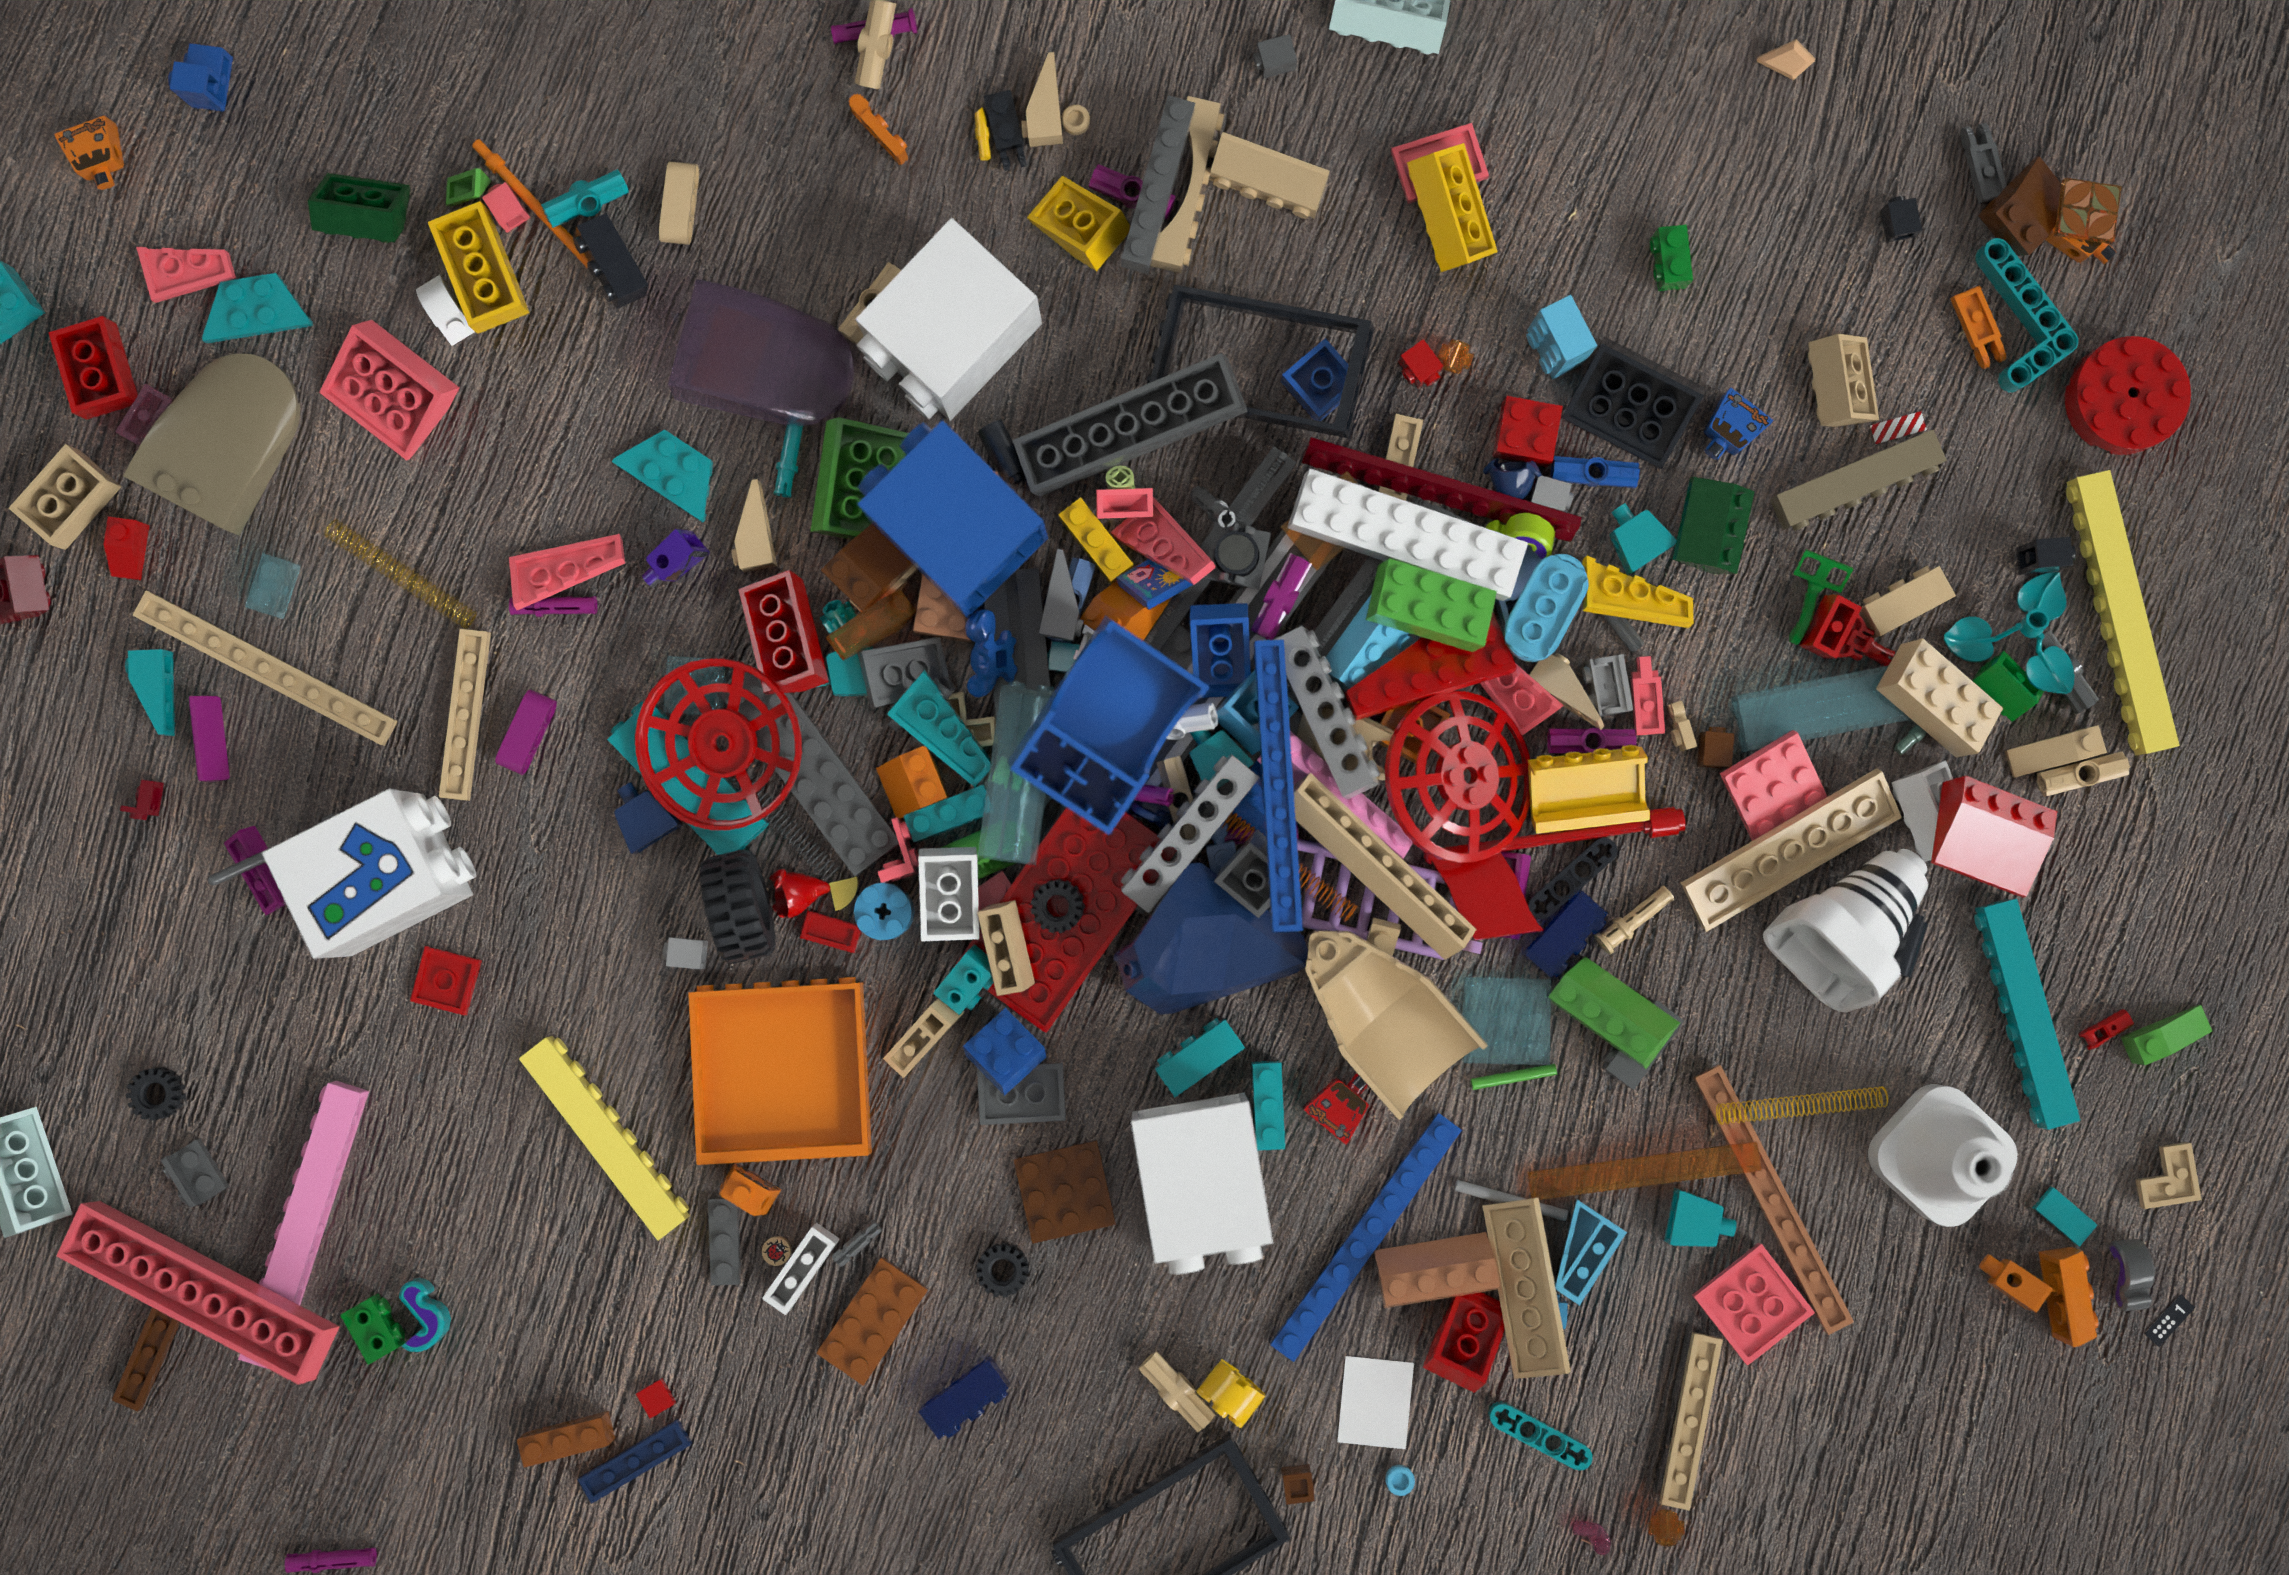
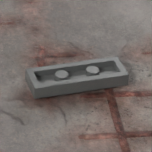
(724, 1242)

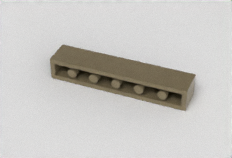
(1857, 480)

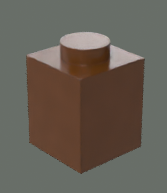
(1715, 748)

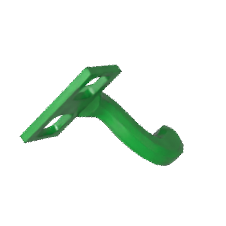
(1816, 584)

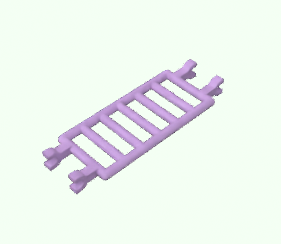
(1415, 946)

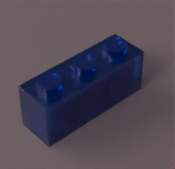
(1565, 934)
(965, 1398)

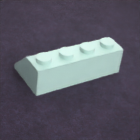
(1397, 22)
(28, 1175)

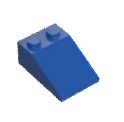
(1220, 646)

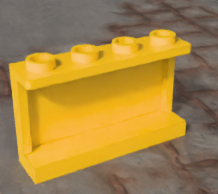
(1588, 789)

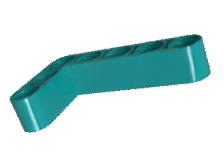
(2027, 314)

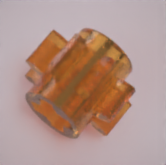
(1455, 356)
(1666, 1528)

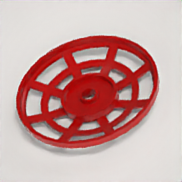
(704, 749)
(1450, 777)

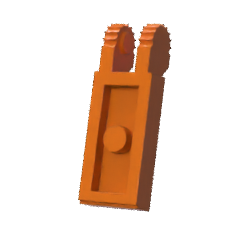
(878, 128)
(1979, 325)

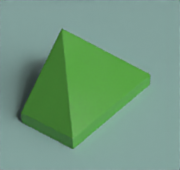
(466, 186)

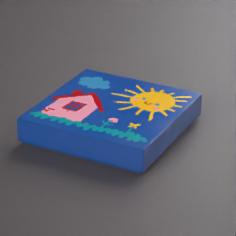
(1151, 583)

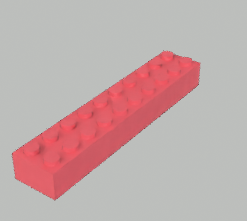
(198, 1291)

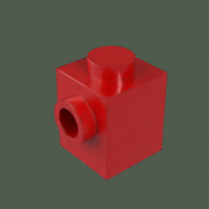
(1420, 365)

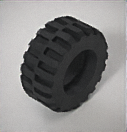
(737, 906)

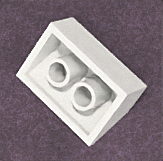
(1920, 800)

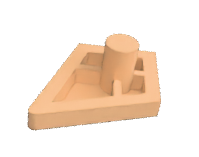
(1788, 59)

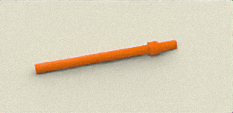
(497, 165)

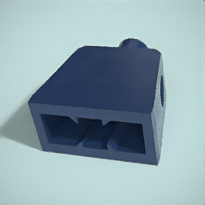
(643, 819)

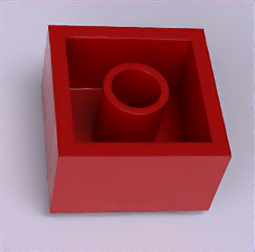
(1527, 431)

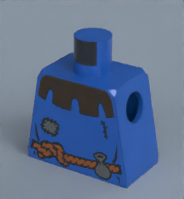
(1734, 425)

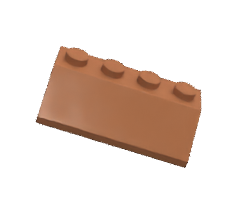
(1436, 1269)

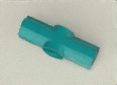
(596, 193)

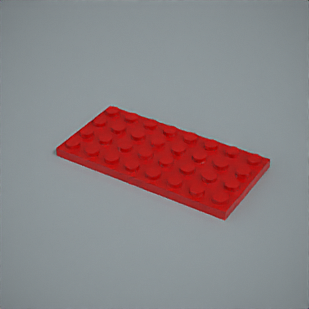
(1096, 865)

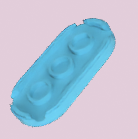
(1546, 607)

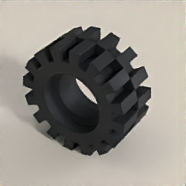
(1045, 918)
(139, 1097)
(998, 1287)

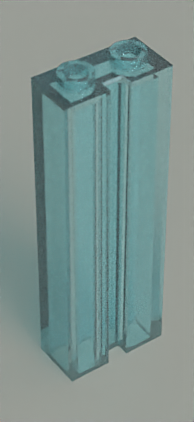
(1814, 709)
(1012, 803)

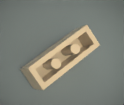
(1906, 600)
(1006, 948)

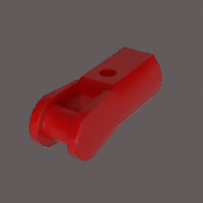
(2108, 1027)

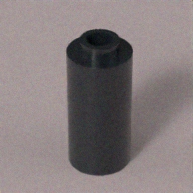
(1002, 452)
(1910, 946)

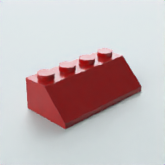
(783, 633)

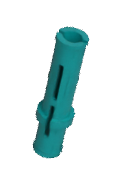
(788, 460)

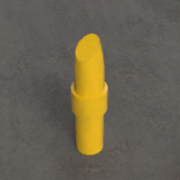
(982, 135)

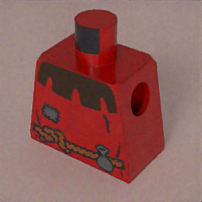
(1339, 1107)

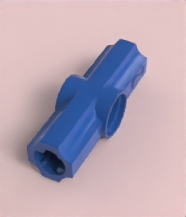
(1612, 472)

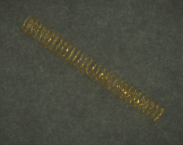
(464, 626)

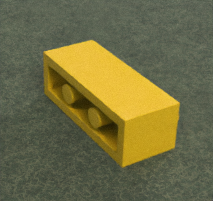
(1095, 540)

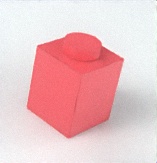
(505, 206)

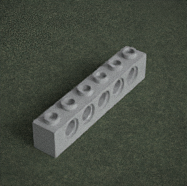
(1365, 774)
(1148, 894)

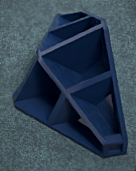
(1204, 947)

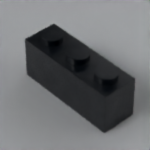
(610, 261)

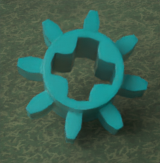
(836, 615)

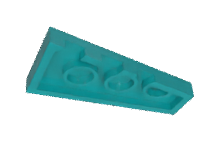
(937, 726)

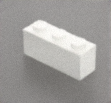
(800, 1268)

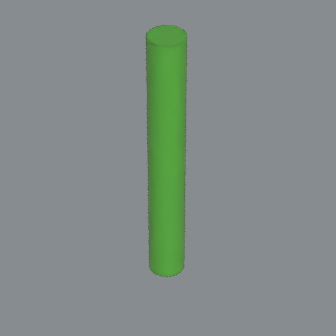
(1513, 1076)

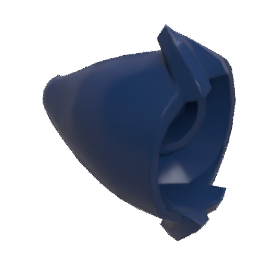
(1512, 477)

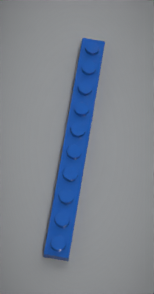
(1278, 786)
(1365, 1237)

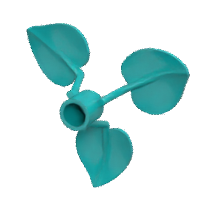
(2043, 601)

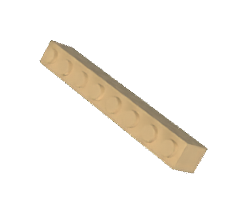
(1380, 868)

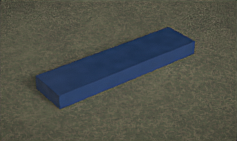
(634, 1461)

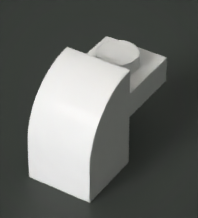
(444, 309)

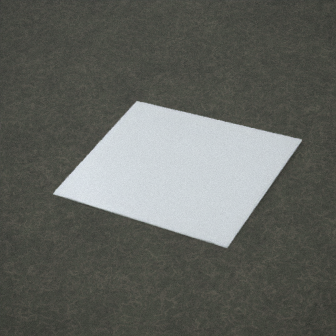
(1375, 1402)

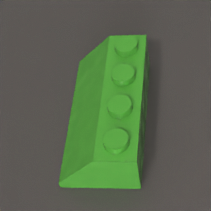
(1614, 1011)

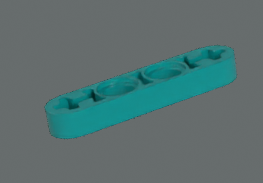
(1541, 1433)

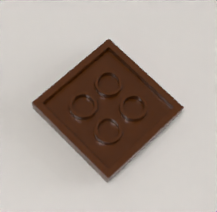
(1064, 1191)

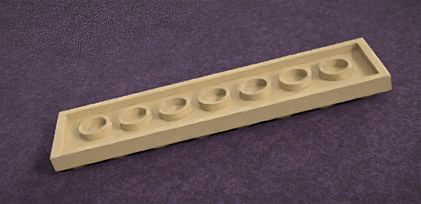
(1791, 849)

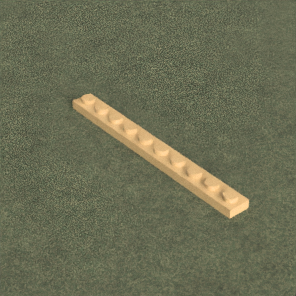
(265, 668)

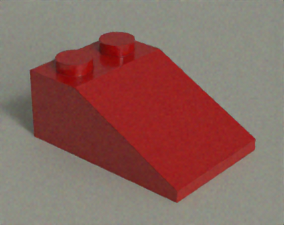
(1467, 1341)

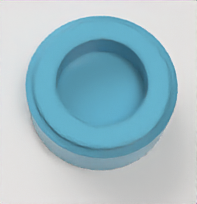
(1400, 1480)

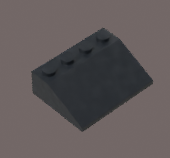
(1633, 402)

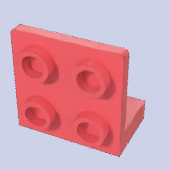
(897, 869)

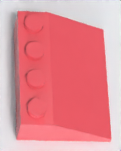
(388, 388)

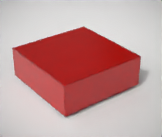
(655, 1398)

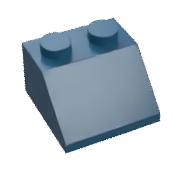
(1240, 714)

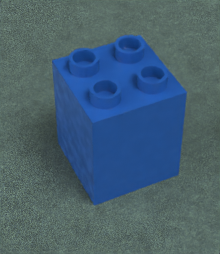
(951, 516)

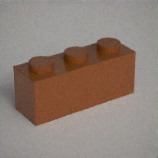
(566, 1439)

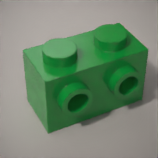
(1671, 257)
(2007, 686)
(374, 1328)

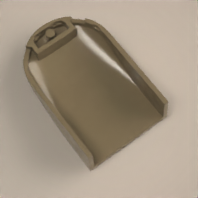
(220, 440)

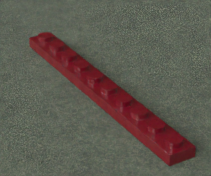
(1433, 486)

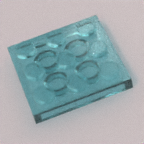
(1510, 1018)

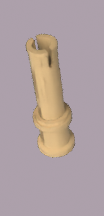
(1623, 927)

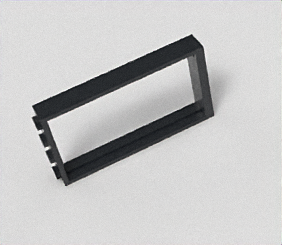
(1362, 328)

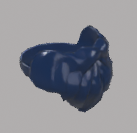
(1152, 812)

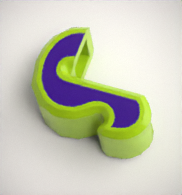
(1530, 529)

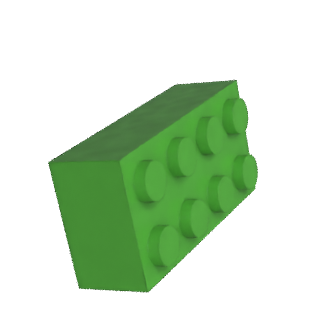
(1431, 605)

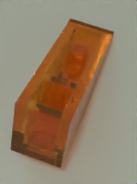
(872, 625)

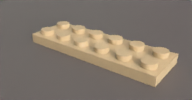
(1527, 1289)

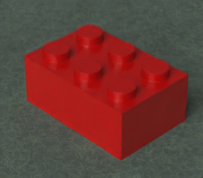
(93, 367)

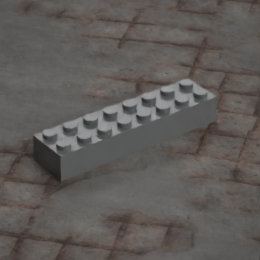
(1130, 425)
(825, 785)

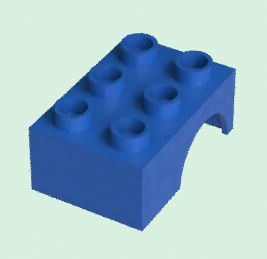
(1105, 725)

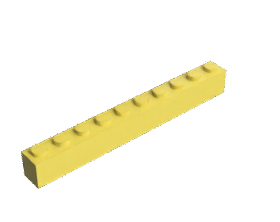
(2122, 613)

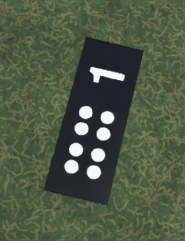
(2169, 1320)

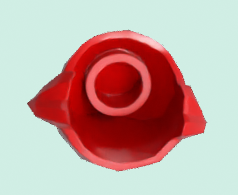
(795, 892)

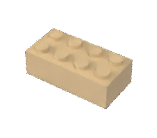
(1939, 698)

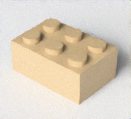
(65, 497)

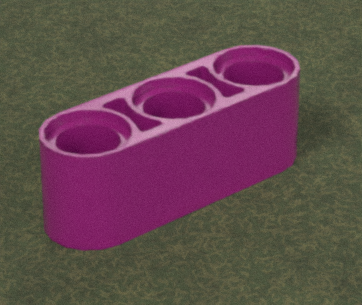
(526, 732)

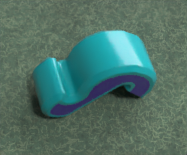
(429, 1312)

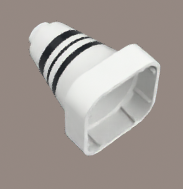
(1849, 933)

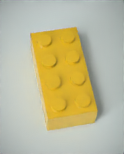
(478, 267)

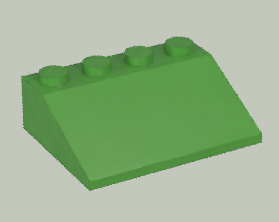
(847, 457)

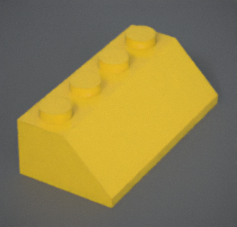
(1452, 207)

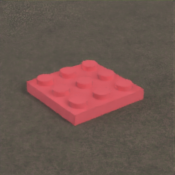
(1773, 784)
(1753, 1303)

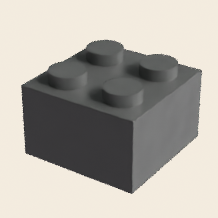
(1247, 875)

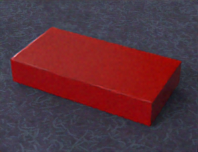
(830, 931)

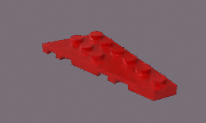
(1429, 670)

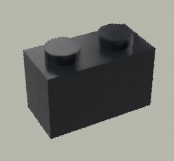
(2045, 555)

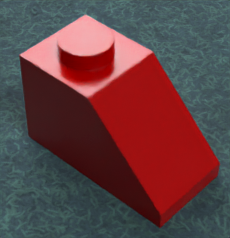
(125, 547)

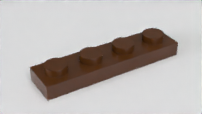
(146, 1360)

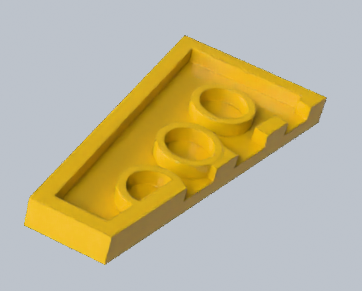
(1633, 598)

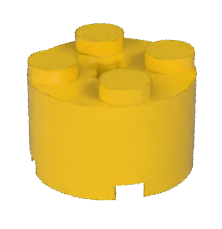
(1231, 1393)

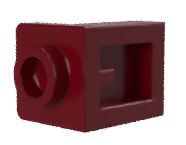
(148, 800)

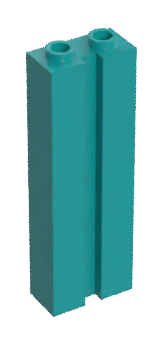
(719, 840)

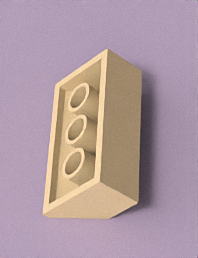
(1268, 176)

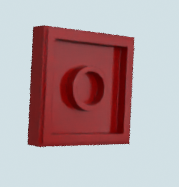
(445, 980)

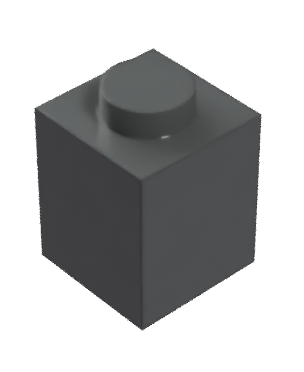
(1275, 56)

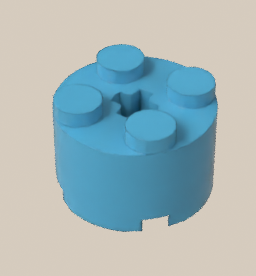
(871, 921)

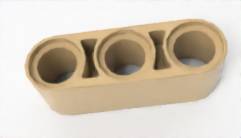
(679, 203)

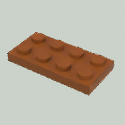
(872, 1321)

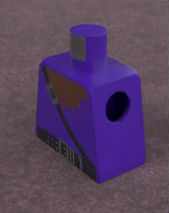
(674, 557)

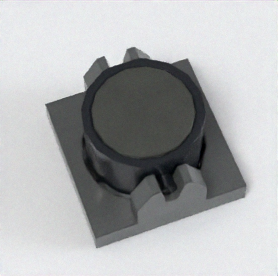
(1237, 553)

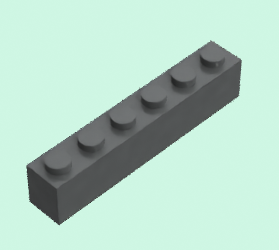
(1158, 184)

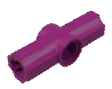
(1115, 184)
(1281, 597)
(1573, 740)

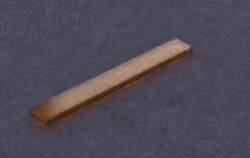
(1644, 1170)

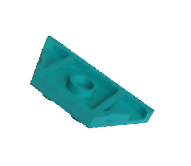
(253, 308)
(671, 471)

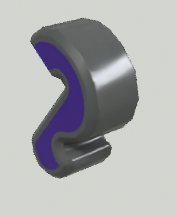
(2134, 1275)

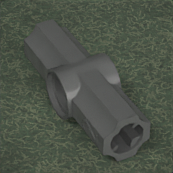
(2082, 695)

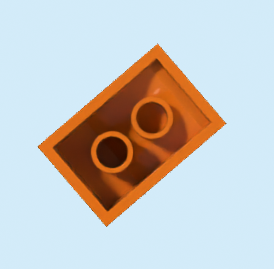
(1122, 609)

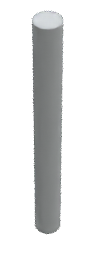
(1499, 1197)

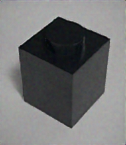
(1900, 219)

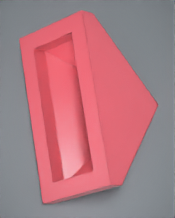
(1124, 503)

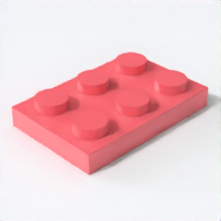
(1434, 143)

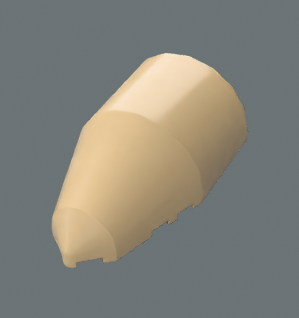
(1386, 1017)

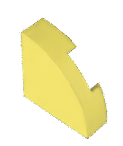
(844, 892)

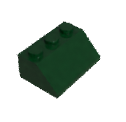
(359, 207)
(1713, 525)

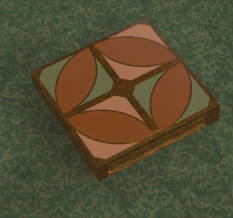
(2087, 210)

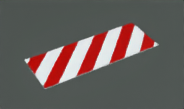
(1898, 427)

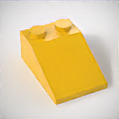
(1080, 222)

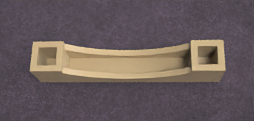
(1173, 242)

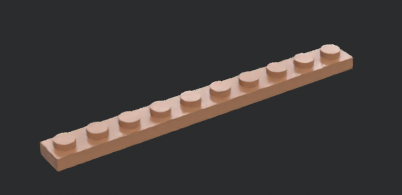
(1777, 1207)

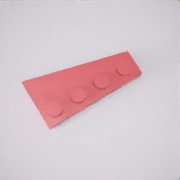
(1165, 543)
(559, 568)
(1522, 699)

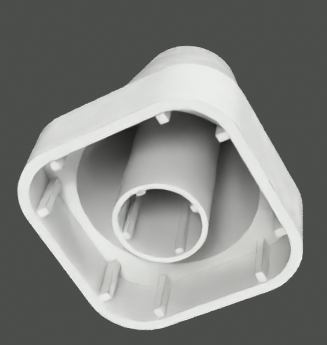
(1943, 1155)

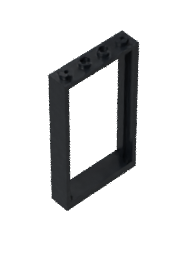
(1226, 1444)

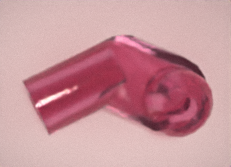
(1595, 1533)

